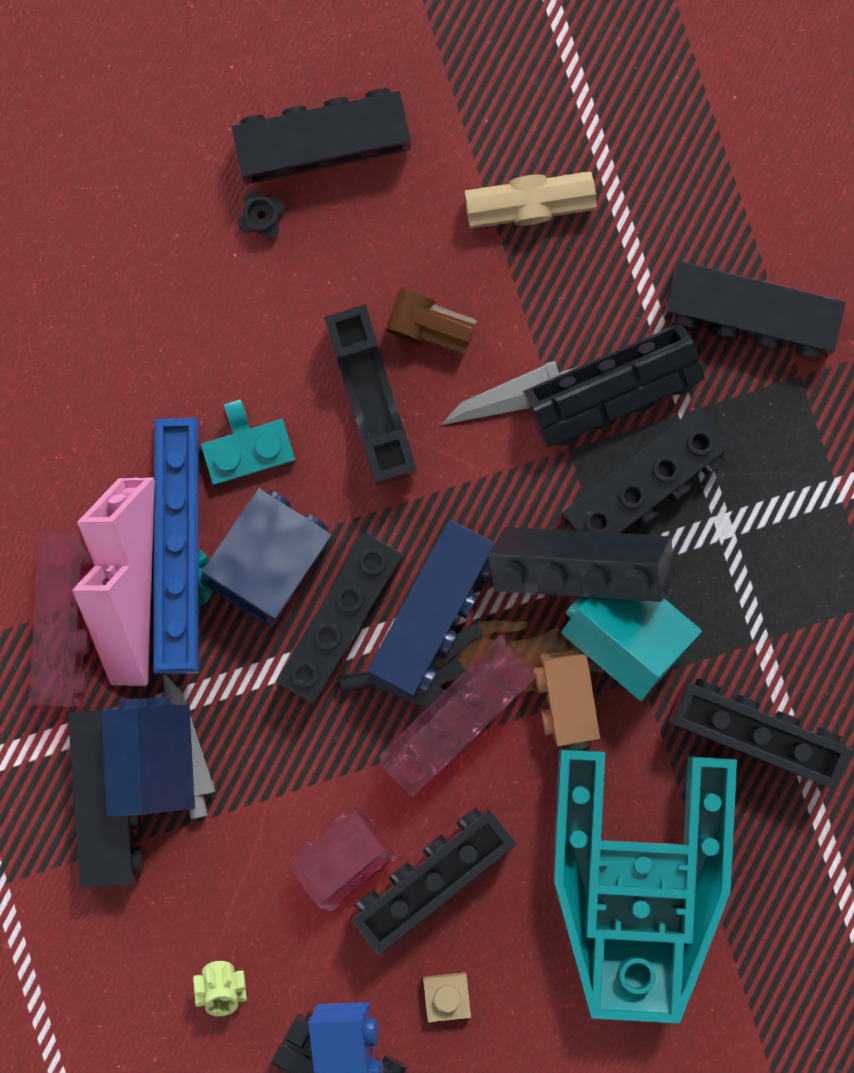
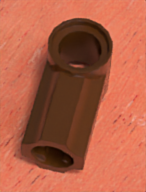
(419, 320)

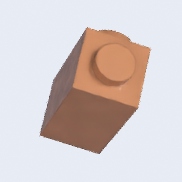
(569, 698)

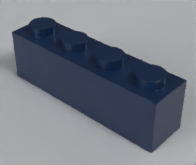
(431, 611)

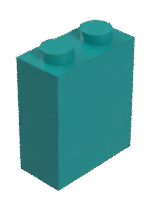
(631, 638)

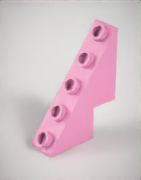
(119, 586)

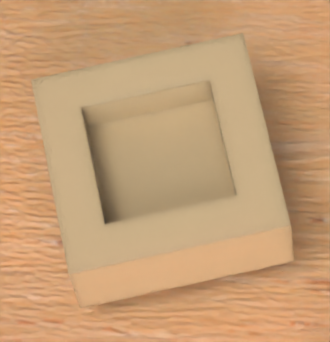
(447, 997)

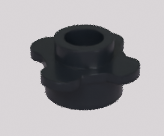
(256, 204)

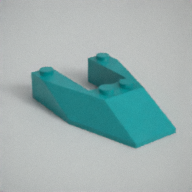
(642, 909)

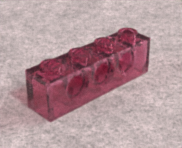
(457, 716)

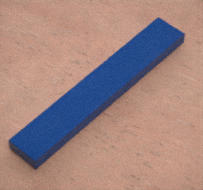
(176, 546)

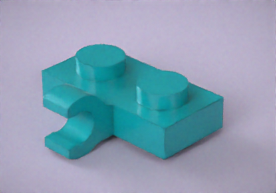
(246, 449)

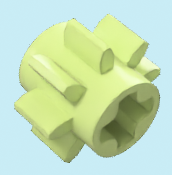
(219, 988)

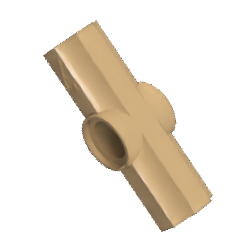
(530, 200)

